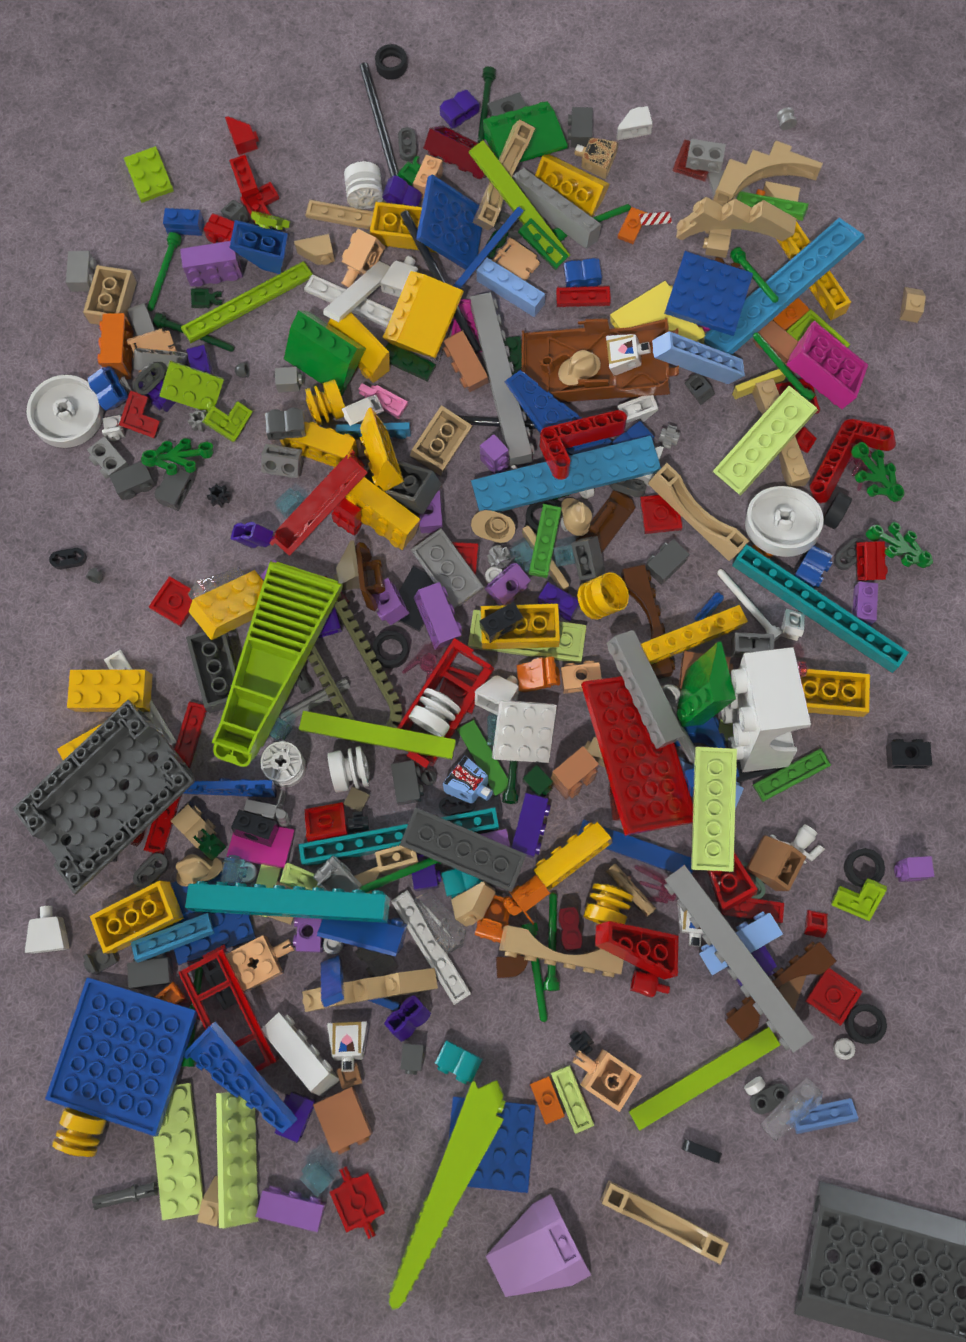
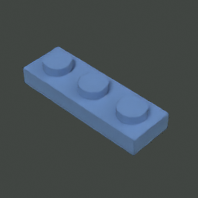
(828, 1115)

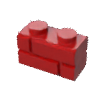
(218, 229)
(871, 561)

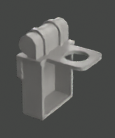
(269, 811)
(336, 875)

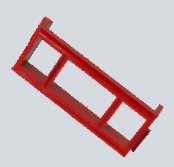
(319, 503)
(433, 681)
(233, 982)

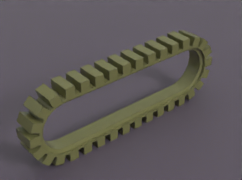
(368, 658)

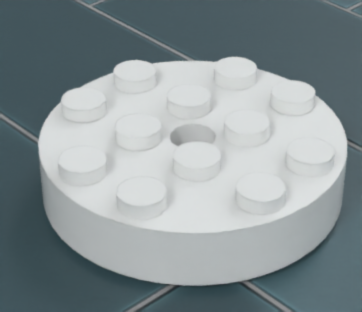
(65, 428)
(784, 521)

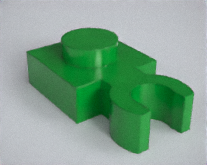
(410, 171)

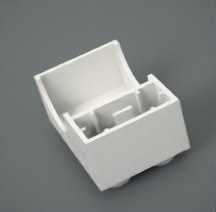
(766, 709)

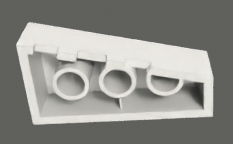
(300, 1055)

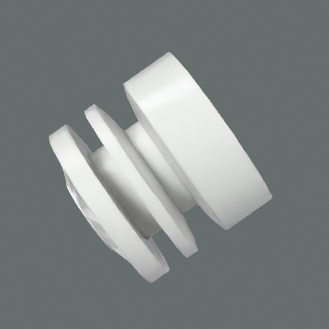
(363, 185)
(436, 710)
(348, 769)
(291, 771)

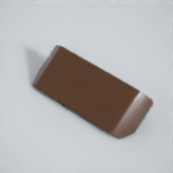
(610, 519)
(363, 557)

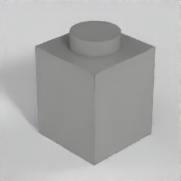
(288, 379)

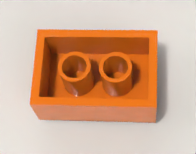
(113, 344)

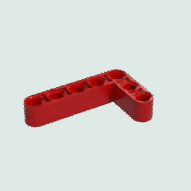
(577, 432)
(849, 434)

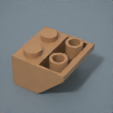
(776, 863)

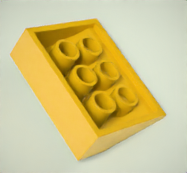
(422, 314)

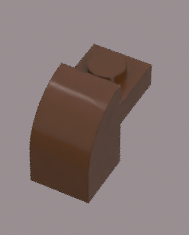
(510, 967)

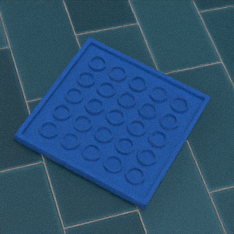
(122, 1056)

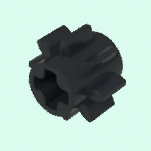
(223, 493)
(358, 822)
(581, 1042)

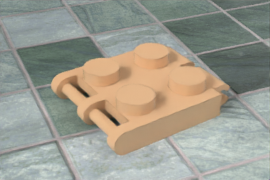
(517, 259)
(153, 340)

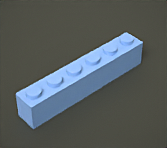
(698, 358)

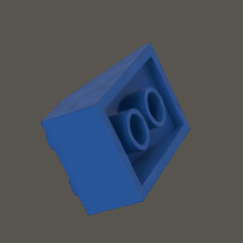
(259, 245)

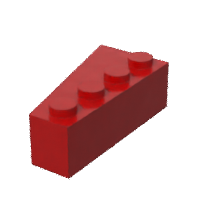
(732, 887)
(642, 947)

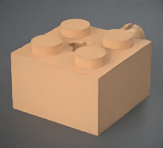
(361, 255)
(268, 965)
(600, 1070)

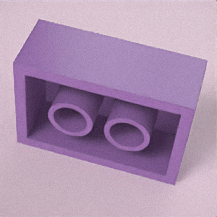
(211, 264)
(437, 615)

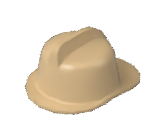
(579, 366)
(576, 516)
(493, 526)
(194, 868)

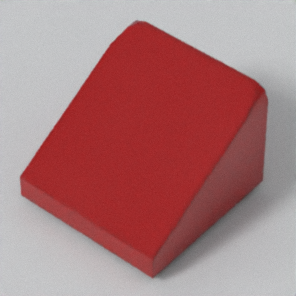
(805, 439)
(816, 924)

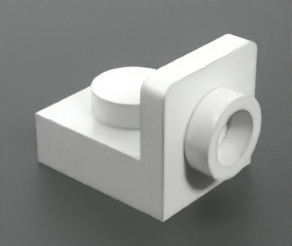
(112, 429)

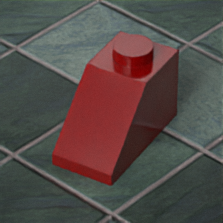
(242, 135)

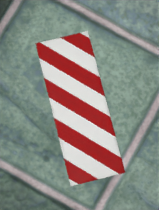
(655, 218)

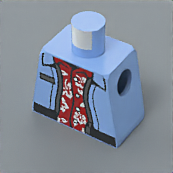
(467, 782)

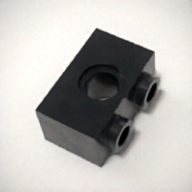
(501, 622)
(898, 759)
(254, 828)

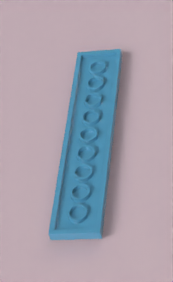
(789, 284)
(586, 472)

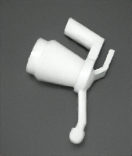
(803, 839)

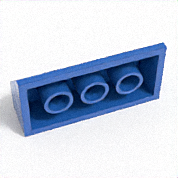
(374, 936)

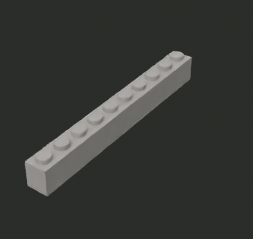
(499, 370)
(739, 959)

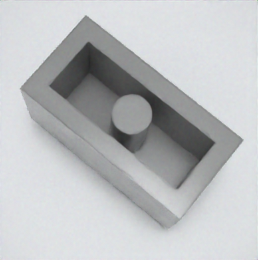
(80, 270)

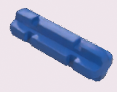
(709, 608)

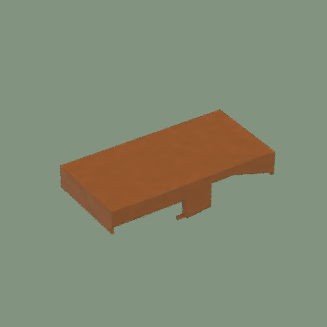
(547, 350)

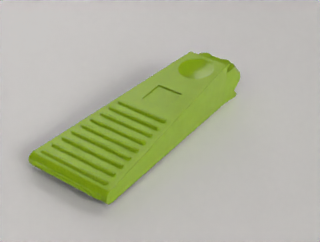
(278, 642)
(465, 1150)

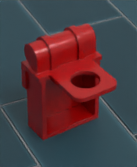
(347, 516)

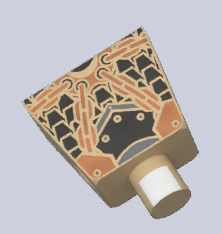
(597, 156)

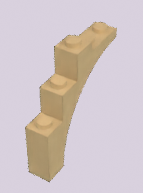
(760, 166)
(760, 218)
(376, 988)

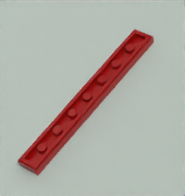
(185, 747)

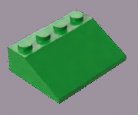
(545, 138)
(322, 350)
(705, 688)

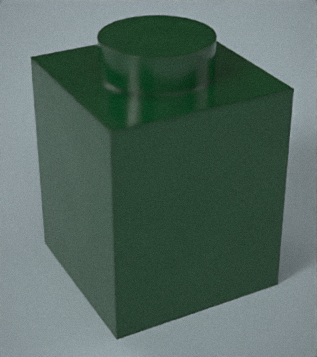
(538, 782)

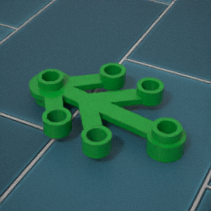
(151, 458)
(892, 489)
(919, 557)

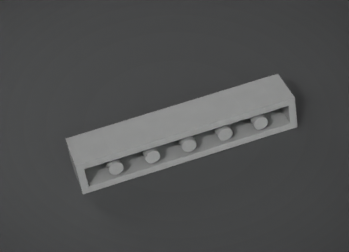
(558, 209)
(645, 689)

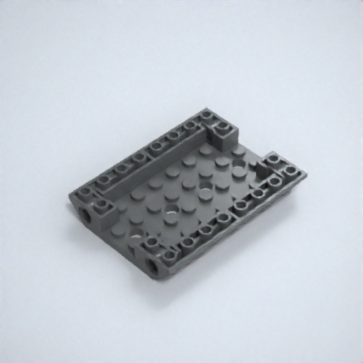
(95, 779)
(905, 1244)

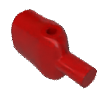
(647, 984)

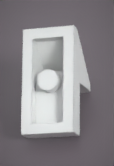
(639, 408)
(793, 624)

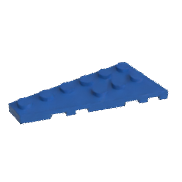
(545, 409)
(226, 787)
(238, 1076)

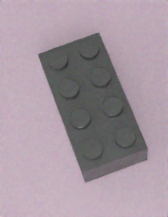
(416, 490)
(213, 667)

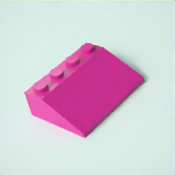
(828, 365)

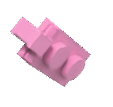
(390, 402)

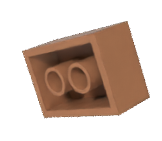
(574, 773)

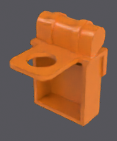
(538, 674)
(525, 896)
(494, 920)

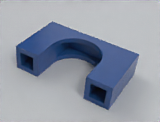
(708, 735)

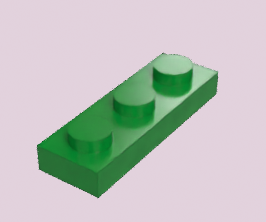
(533, 241)

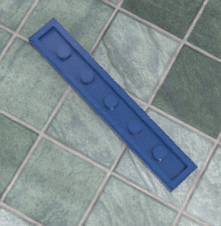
(489, 248)
(644, 851)
(332, 981)

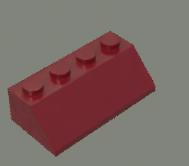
(453, 149)

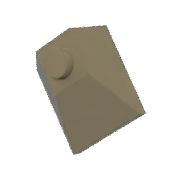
(348, 569)

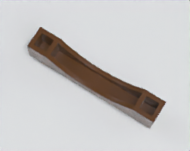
(639, 588)
(813, 961)

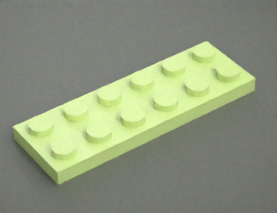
(765, 440)
(569, 649)
(714, 809)
(179, 1157)
(236, 1161)

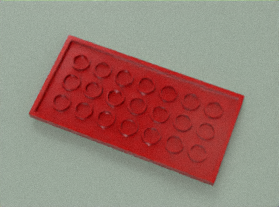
(643, 779)

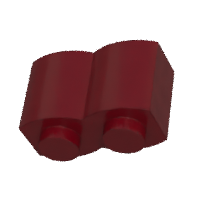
(571, 936)

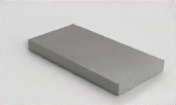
(448, 567)

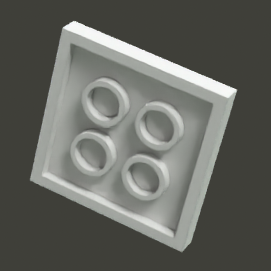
(524, 731)

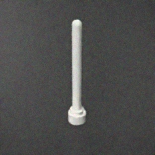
(749, 605)

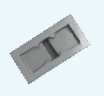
(705, 155)
(109, 459)
(281, 461)
(750, 642)

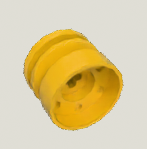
(325, 402)
(603, 596)
(608, 904)
(78, 1137)

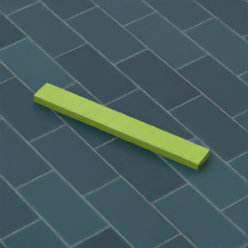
(513, 195)
(246, 302)
(377, 735)
(704, 1078)

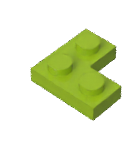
(266, 221)
(230, 424)
(862, 903)

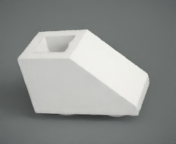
(356, 412)

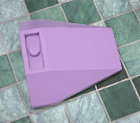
(537, 1253)

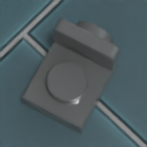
(236, 211)
(99, 961)

